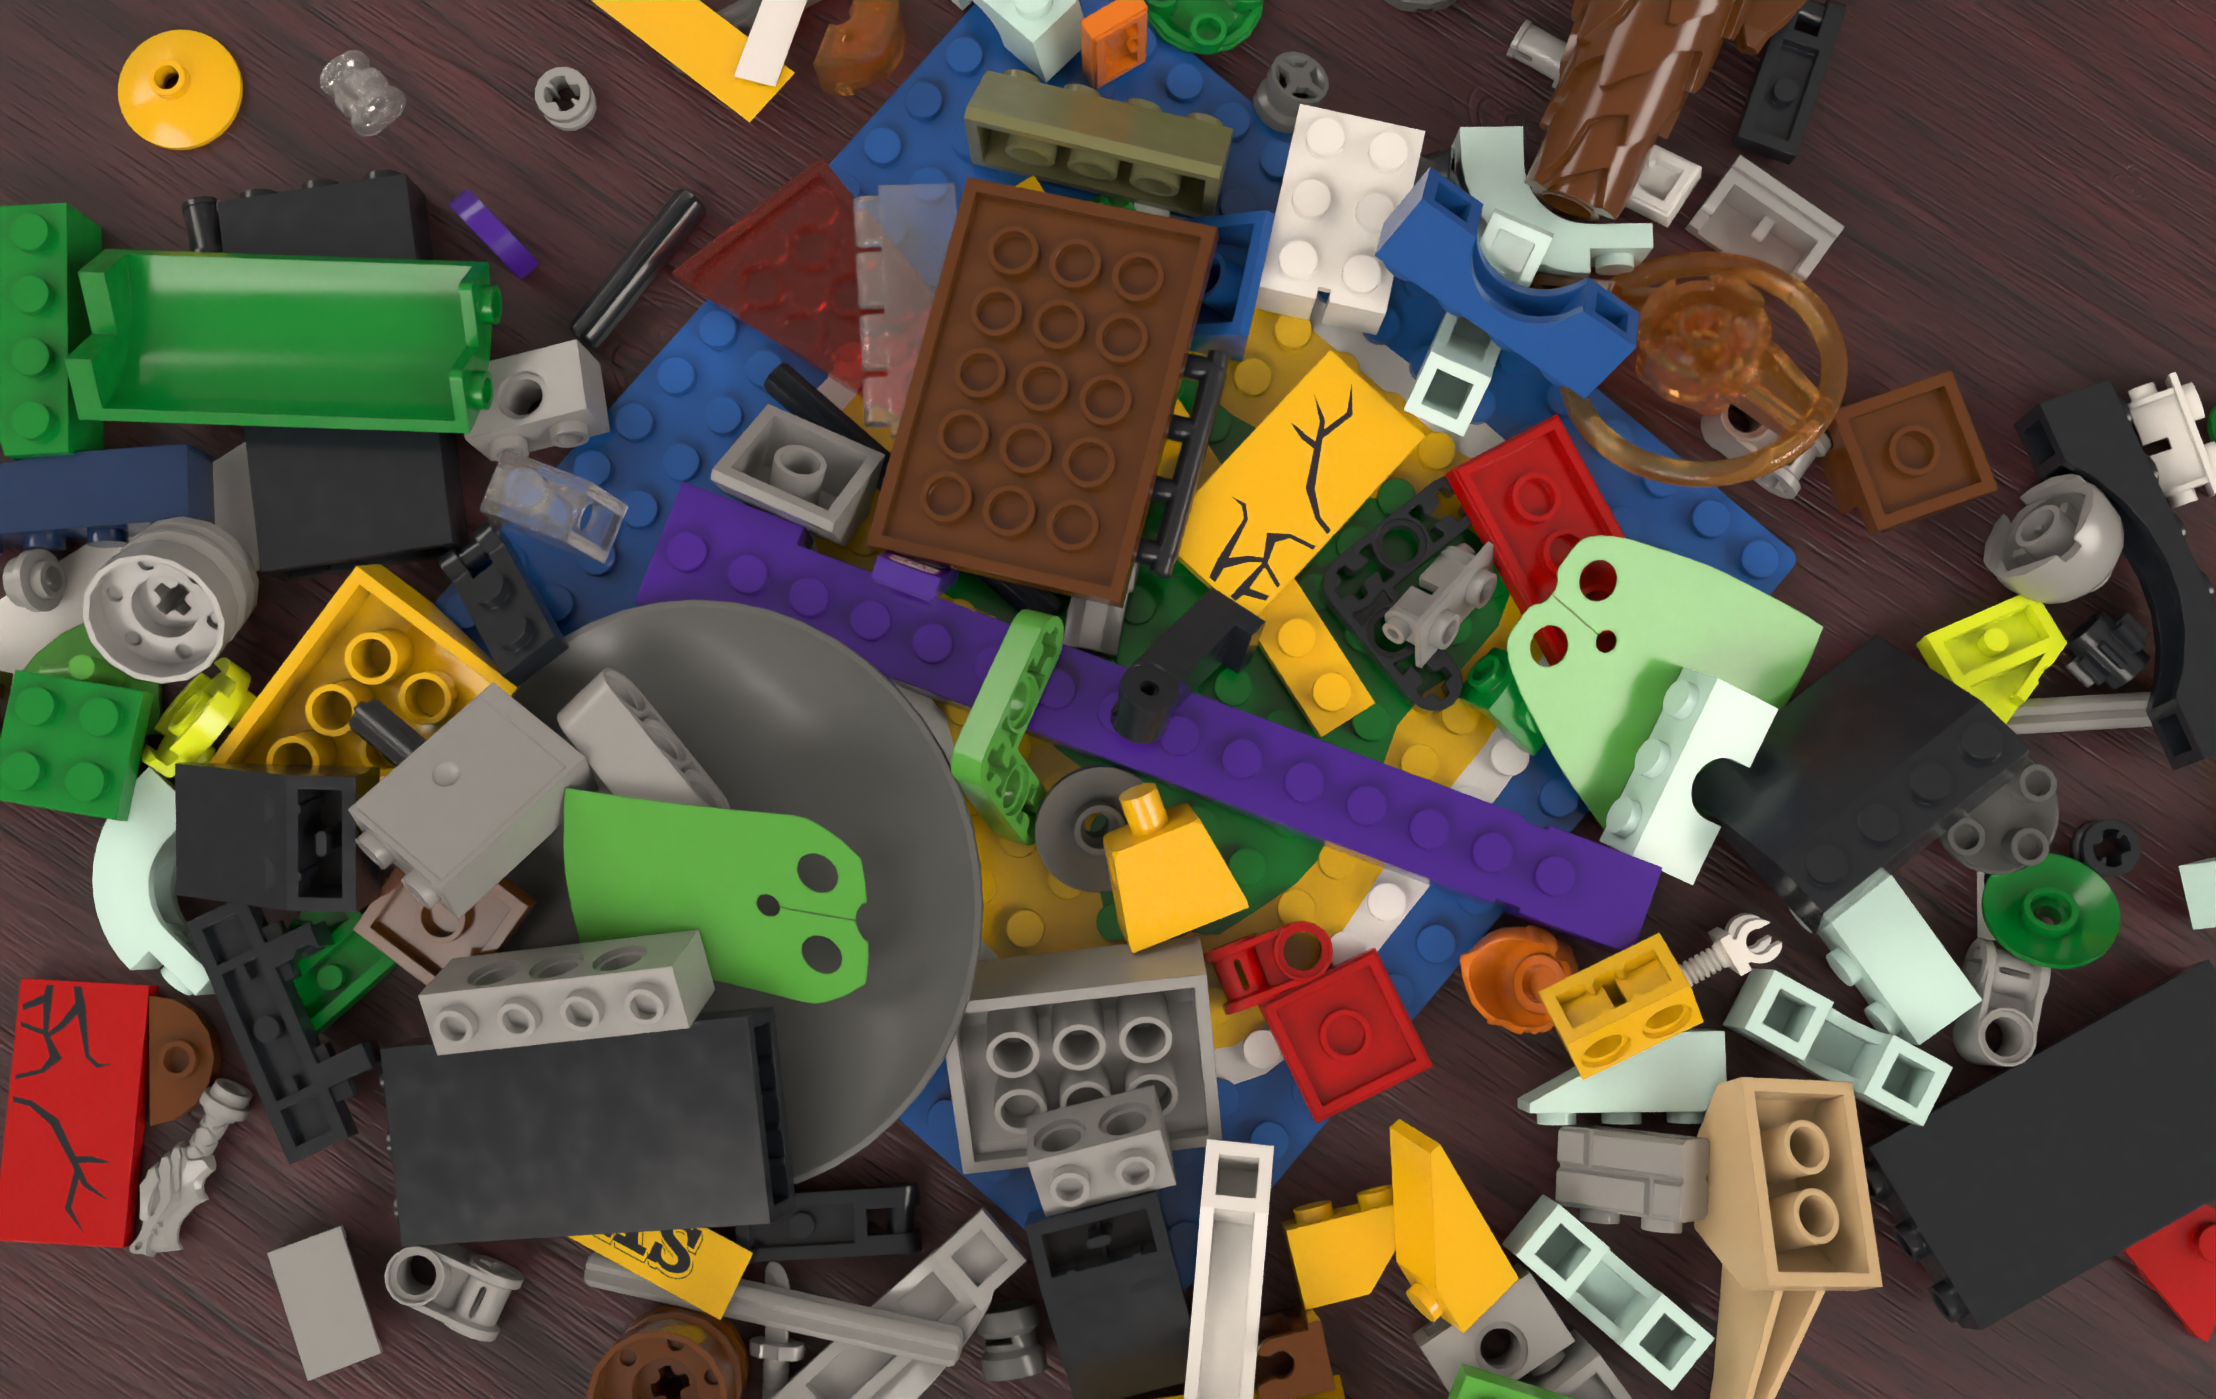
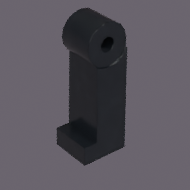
(1180, 661)

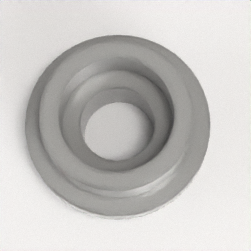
(35, 580)

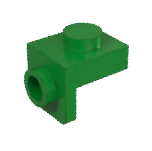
(1494, 692)

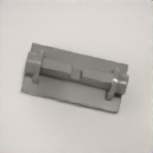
(1459, 585)

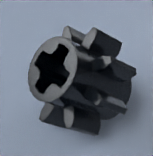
(2107, 650)

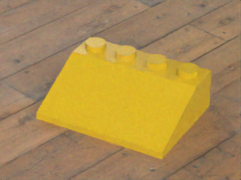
(364, 646)

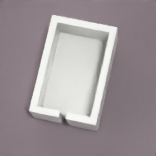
(1329, 215)

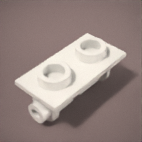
(2173, 416)

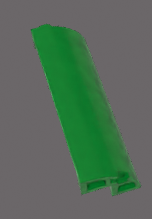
(285, 341)

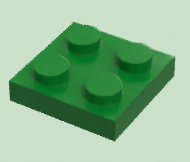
(72, 745)

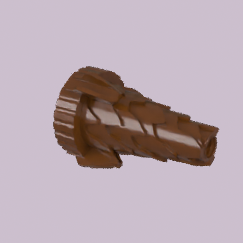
(1626, 86)

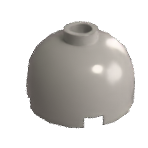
(2057, 543)

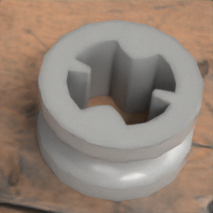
(548, 88)

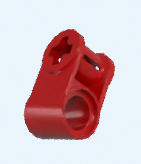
(1265, 965)

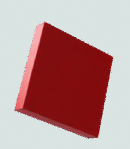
(1345, 1035)

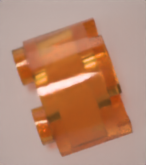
(861, 48)

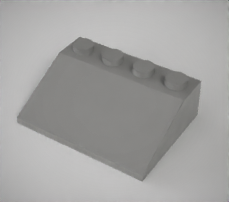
(1080, 1030)

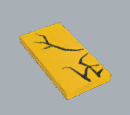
(1294, 484)

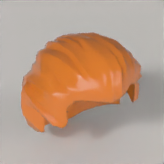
(1509, 970)

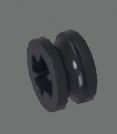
(2118, 862)

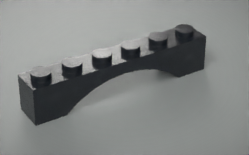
(2094, 438)

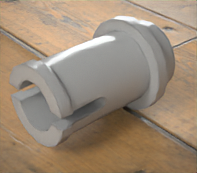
(1538, 50)

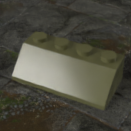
(1098, 142)

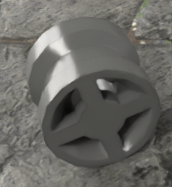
(1289, 82)

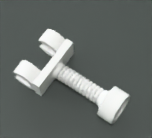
(1731, 949)

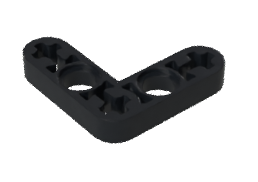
(1362, 615)

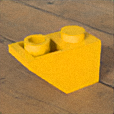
(1341, 1249)

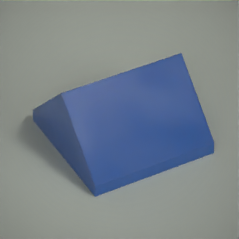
(1232, 281)

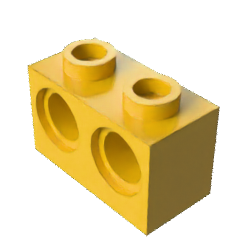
(1621, 1006)

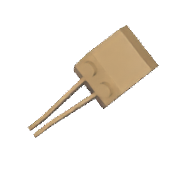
(1782, 1219)

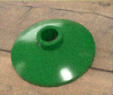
(2061, 890)

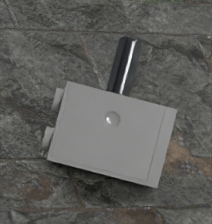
(466, 798)

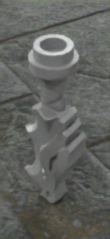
(178, 1180)

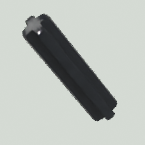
(637, 268)

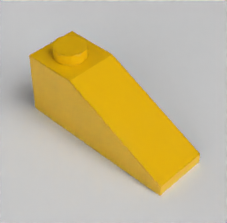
(1441, 1234)

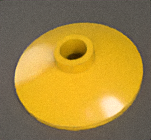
(197, 106)

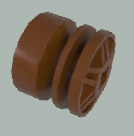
(680, 1338)

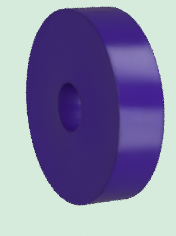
(493, 234)

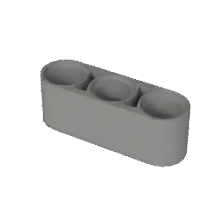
(634, 745)

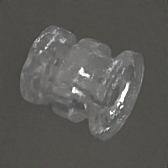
(362, 93)

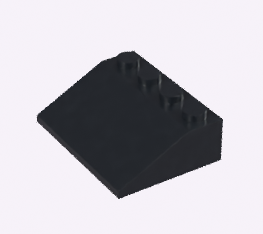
(1858, 779)

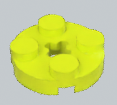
(200, 717)

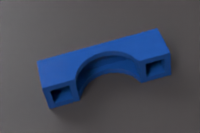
(1567, 332)

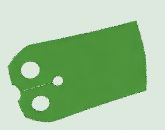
(693, 867)

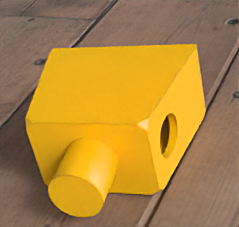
(1165, 871)

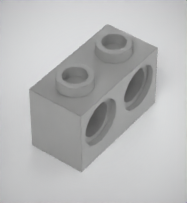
(1099, 1151)

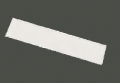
(770, 40)

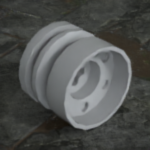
(151, 623)

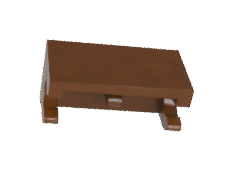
(1295, 1359)

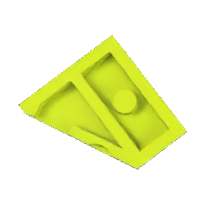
(1996, 652)

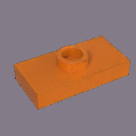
(1113, 41)

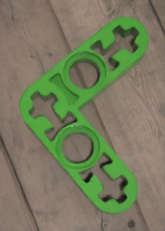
(987, 749)

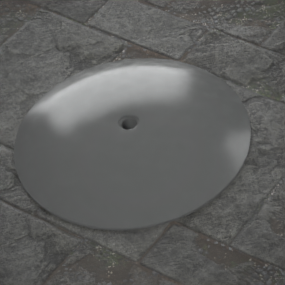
(820, 735)

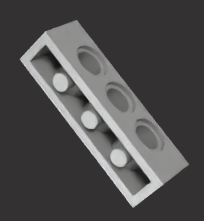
(568, 993)

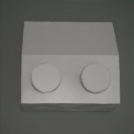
(801, 474)

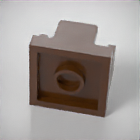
(1906, 455)

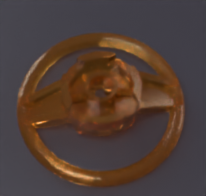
(1714, 348)

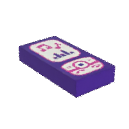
(913, 576)

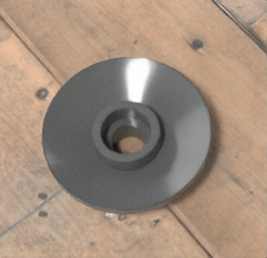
(1060, 836)

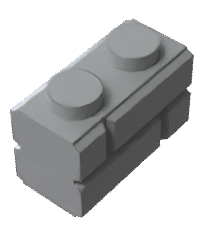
(1633, 1174)

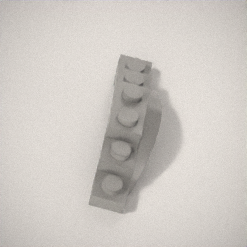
(945, 1287)

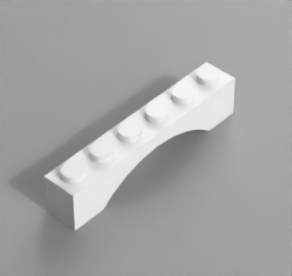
(1229, 1271)

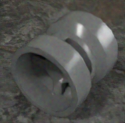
(1011, 1341)

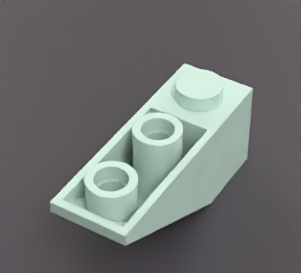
(1666, 1078)

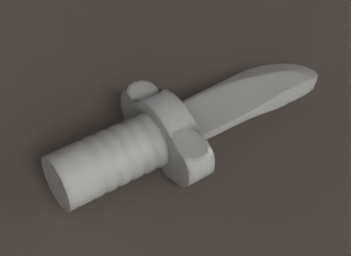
(776, 1346)

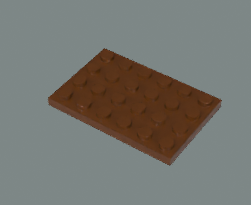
(1044, 391)

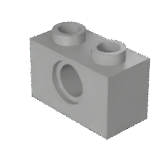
(570, 407)
(1534, 1331)

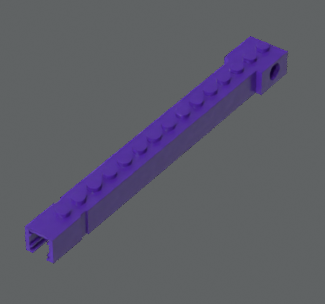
(1209, 751)

